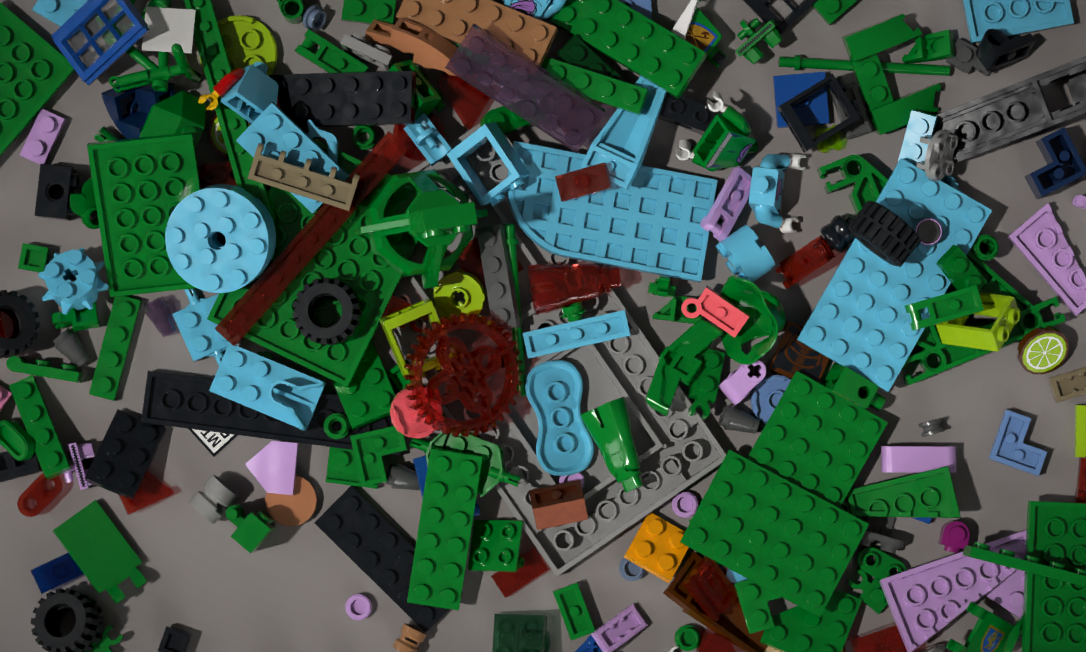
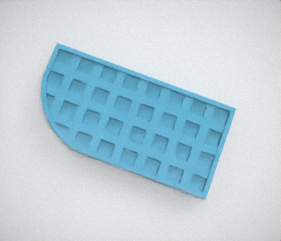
(637, 229)

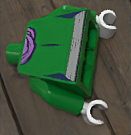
(724, 141)

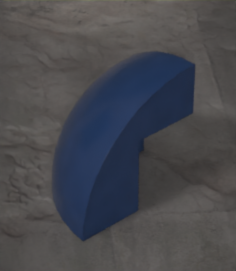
(132, 107)

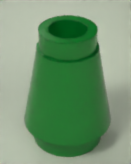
(991, 245)

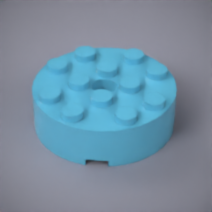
(201, 257)

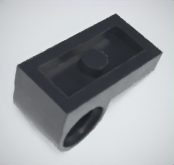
(998, 50)

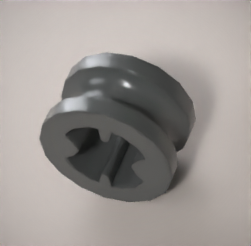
(931, 427)

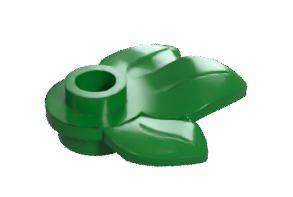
(85, 204)

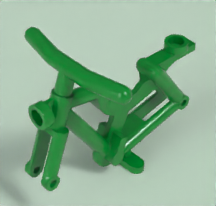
(154, 74)

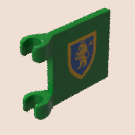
(986, 635)

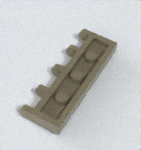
(302, 179)

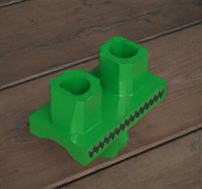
(767, 32)

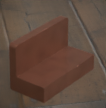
(558, 504)

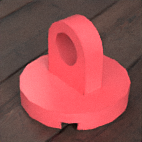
(406, 418)

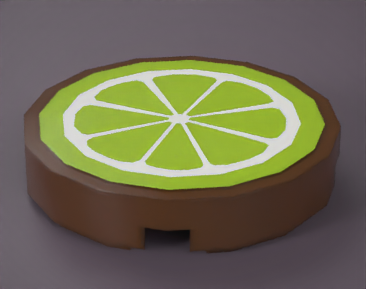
(1042, 350)

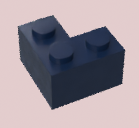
(1062, 164)

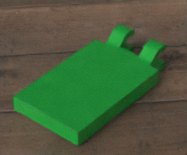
(100, 551)

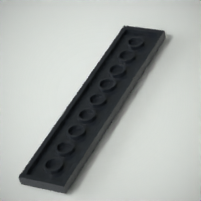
(189, 404)

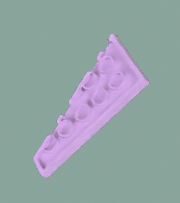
(939, 591)

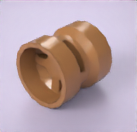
(406, 645)

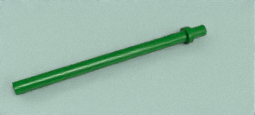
(830, 64)
(517, 334)

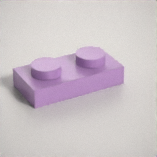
(42, 137)

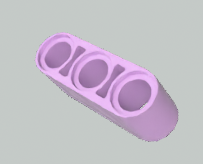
(917, 458)

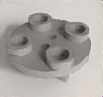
(938, 155)

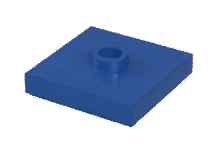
(809, 111)

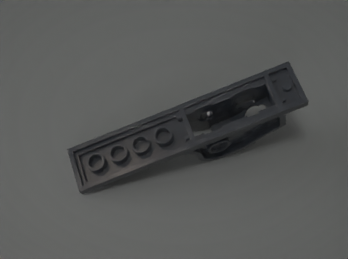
(1013, 111)

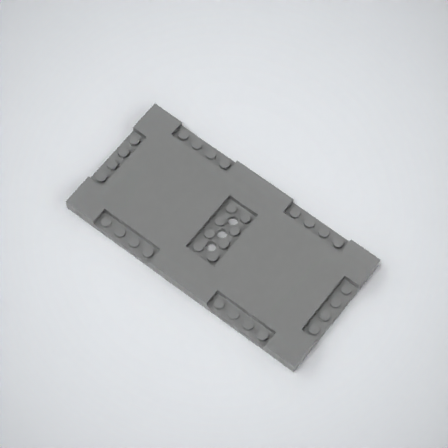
(670, 448)

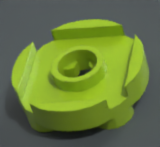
(460, 282)

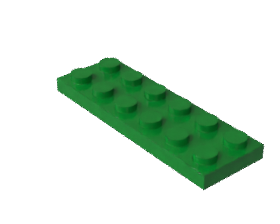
(633, 42)
(444, 528)

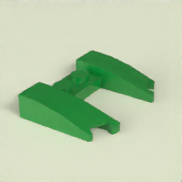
(862, 51)

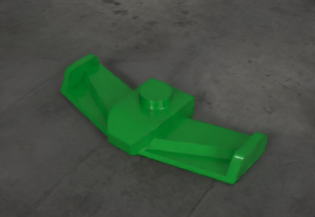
(680, 364)

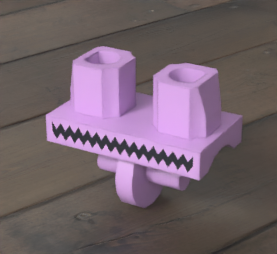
(79, 453)

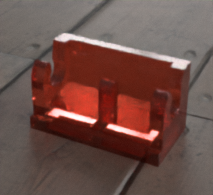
(805, 261)

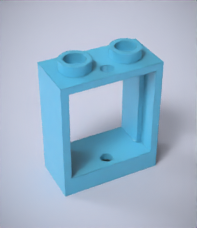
(506, 152)

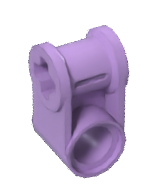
(739, 384)

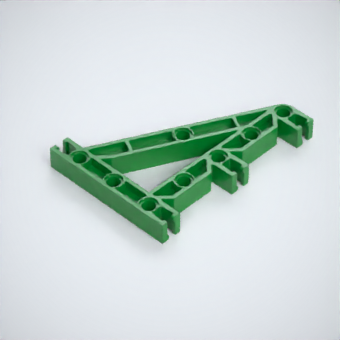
(867, 187)

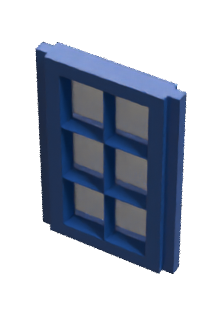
(99, 36)

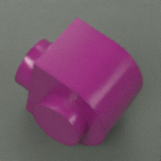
(954, 536)

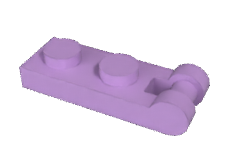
(728, 204)

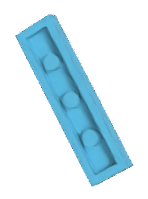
(576, 334)

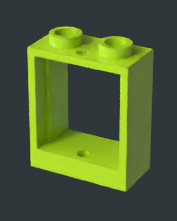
(994, 305)
(402, 317)

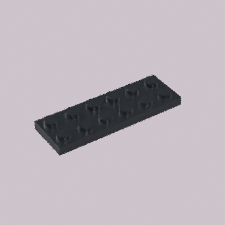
(348, 98)
(377, 551)

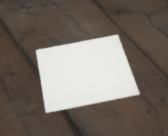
(168, 28)

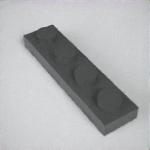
(498, 276)

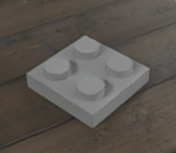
(359, 47)

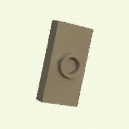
(1068, 384)

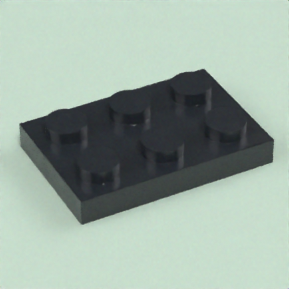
(125, 455)

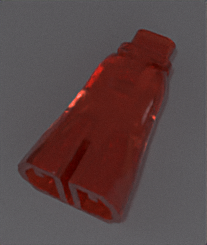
(563, 285)

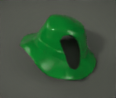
(765, 319)

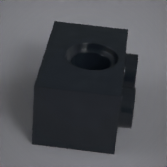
(686, 113)
(49, 178)

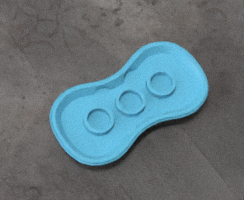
(556, 397)

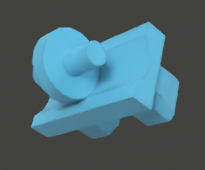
(428, 139)

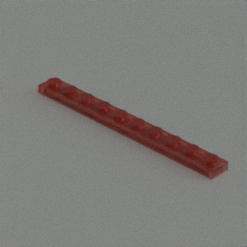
(309, 243)

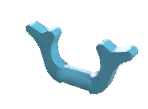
(315, 132)

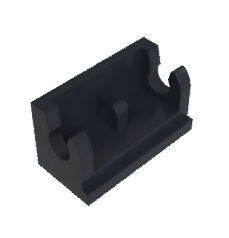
(12, 468)

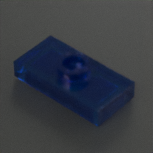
(55, 573)

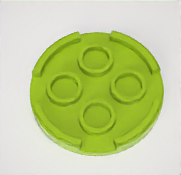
(248, 42)

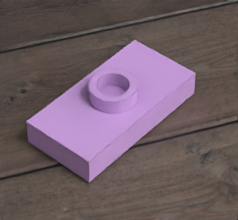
(619, 629)

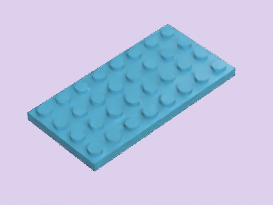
(863, 309)

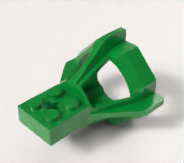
(431, 218)

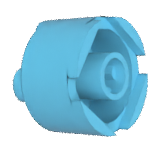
(745, 254)

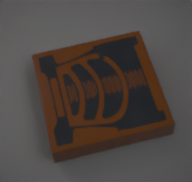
(796, 356)

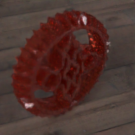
(474, 377)

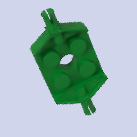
(493, 463)

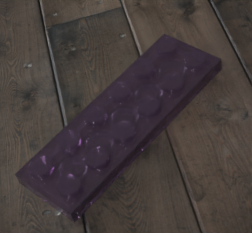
(525, 88)

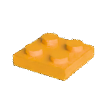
(657, 547)

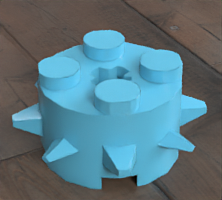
(59, 277)

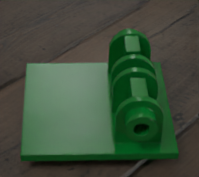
(496, 546)

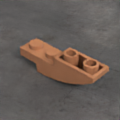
(428, 47)

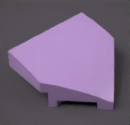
(276, 467)

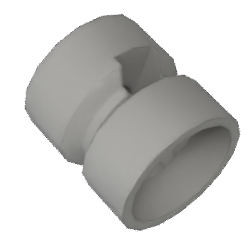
(213, 499)

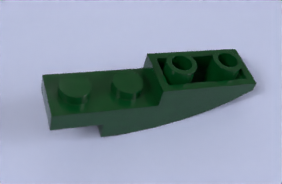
(580, 55)

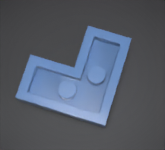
(1009, 445)

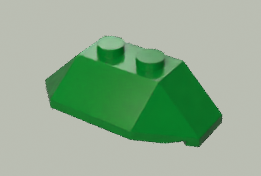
(176, 115)

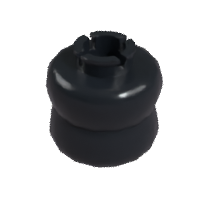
(838, 234)

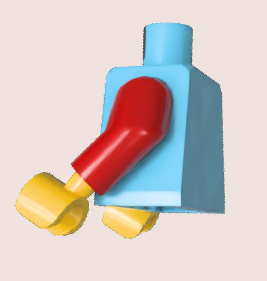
(245, 91)

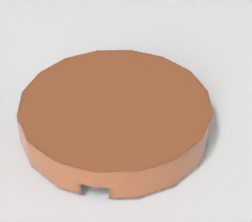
(293, 509)

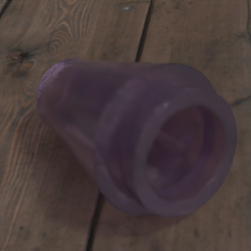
(160, 315)

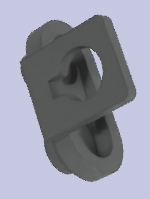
(887, 543)

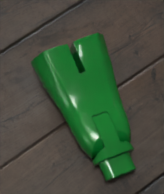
(613, 435)

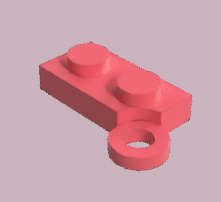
(717, 310)

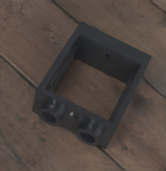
(796, 127)

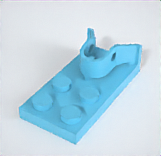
(267, 386)

